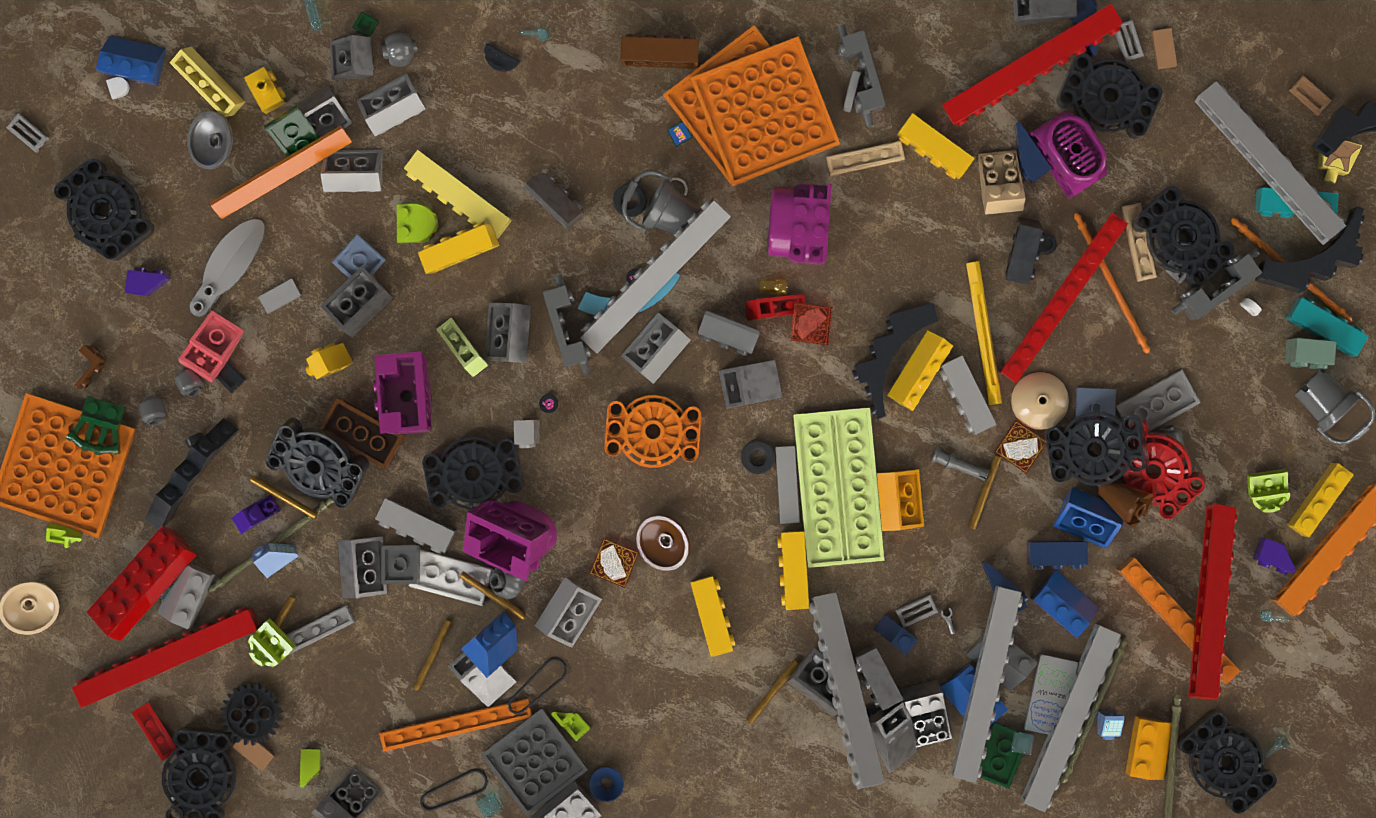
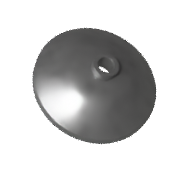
(210, 140)

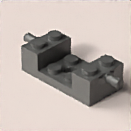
(854, 47)
(1241, 272)
(560, 299)

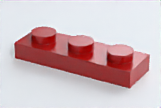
(154, 731)

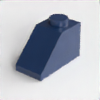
(895, 634)

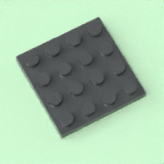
(534, 762)

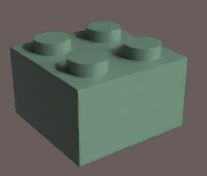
(1310, 352)

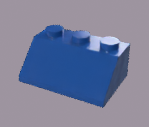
(131, 60)
(1088, 518)
(1065, 603)
(493, 645)
(958, 691)

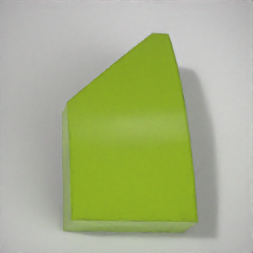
(62, 534)
(572, 723)
(309, 765)

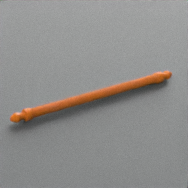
(1243, 228)
(1141, 339)

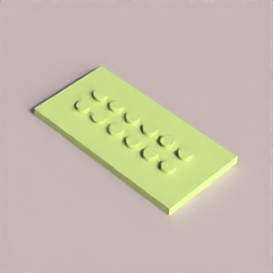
(838, 487)

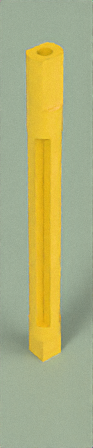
(984, 332)

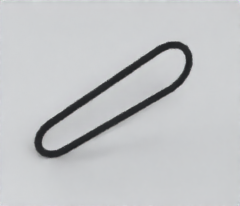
(532, 677)
(456, 800)

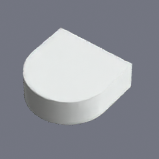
(118, 87)
(1251, 306)

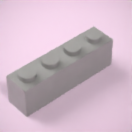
(967, 394)
(526, 433)
(415, 525)

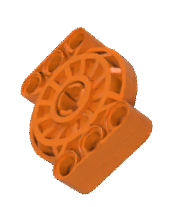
(634, 426)

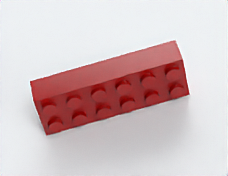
(141, 583)

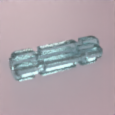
(313, 15)

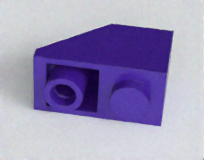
(144, 283)
(255, 514)
(1273, 554)

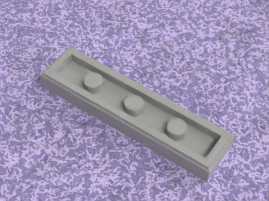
(787, 484)
(321, 628)

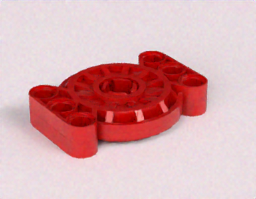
(1174, 474)

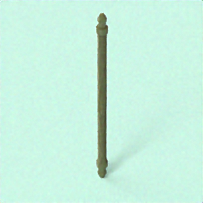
(220, 582)
(1118, 653)
(1176, 709)

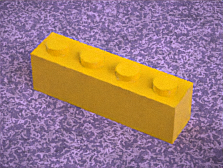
(935, 146)
(459, 248)
(920, 370)
(1320, 499)
(794, 570)
(712, 616)

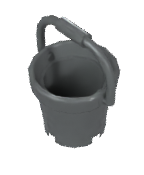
(667, 209)
(1329, 402)

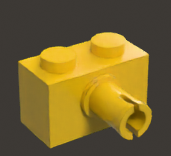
(265, 90)
(328, 360)

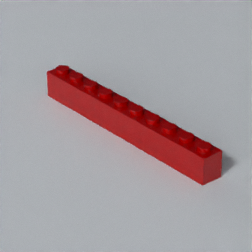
(1032, 65)
(1063, 297)
(1212, 602)
(165, 658)

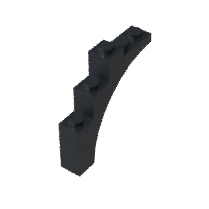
(1344, 125)
(1342, 252)
(874, 372)
(186, 474)

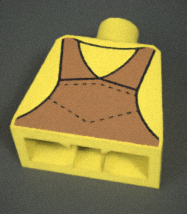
(1339, 162)

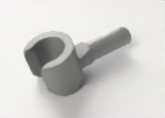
(948, 620)

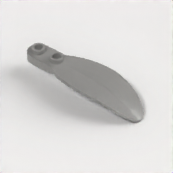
(228, 264)

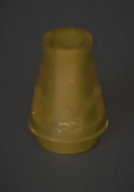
(774, 286)

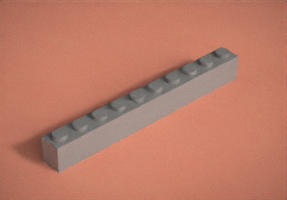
(1270, 163)
(655, 274)
(986, 684)
(846, 691)
(1060, 744)

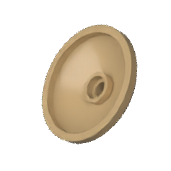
(1026, 400)
(30, 617)

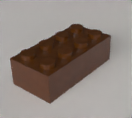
(659, 52)
(362, 433)

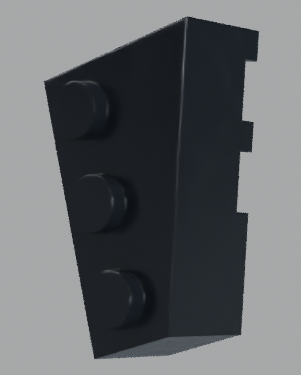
(1024, 251)

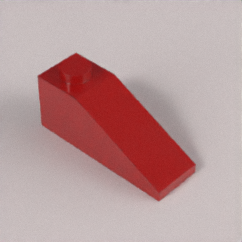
(772, 307)

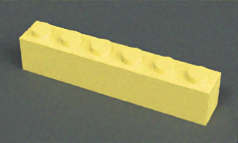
(455, 192)

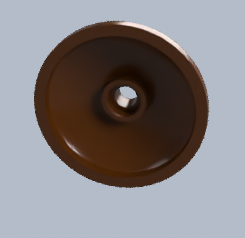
(655, 546)

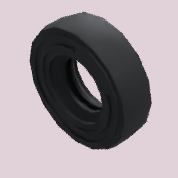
(633, 211)
(769, 459)

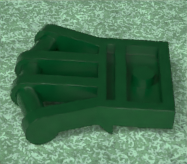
(102, 414)

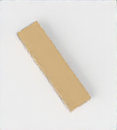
(865, 158)
(1141, 257)

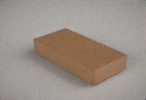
(1164, 48)
(1310, 95)
(257, 754)

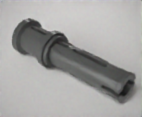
(951, 461)

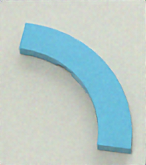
(592, 304)

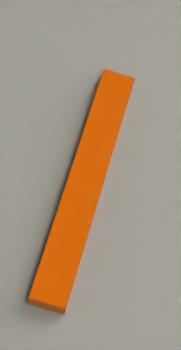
(281, 172)
(454, 725)

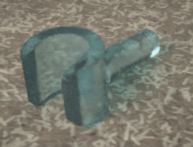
(542, 34)
(1266, 616)
(1277, 746)

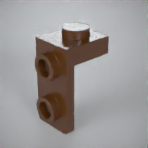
(93, 355)

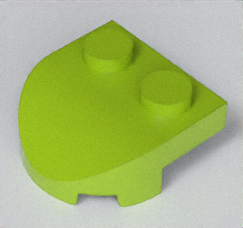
(415, 223)
(1268, 489)
(269, 645)

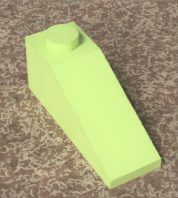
(462, 347)

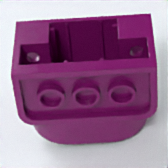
(1071, 170)
(800, 223)
(394, 378)
(509, 536)

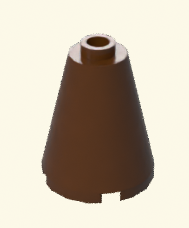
(1126, 501)

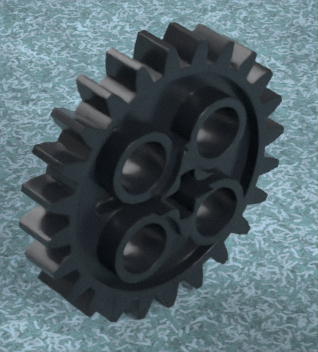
(239, 702)

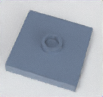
(358, 254)
(1095, 400)

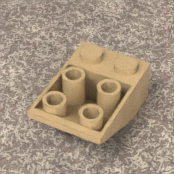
(1001, 182)

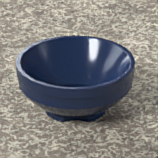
(606, 794)

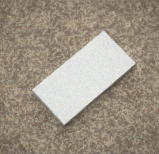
(441, 576)

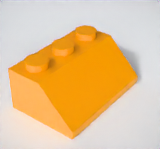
(900, 500)
(1149, 748)

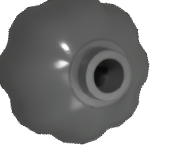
(399, 48)
(505, 584)

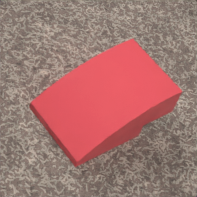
(211, 346)

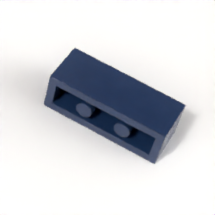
(1057, 554)

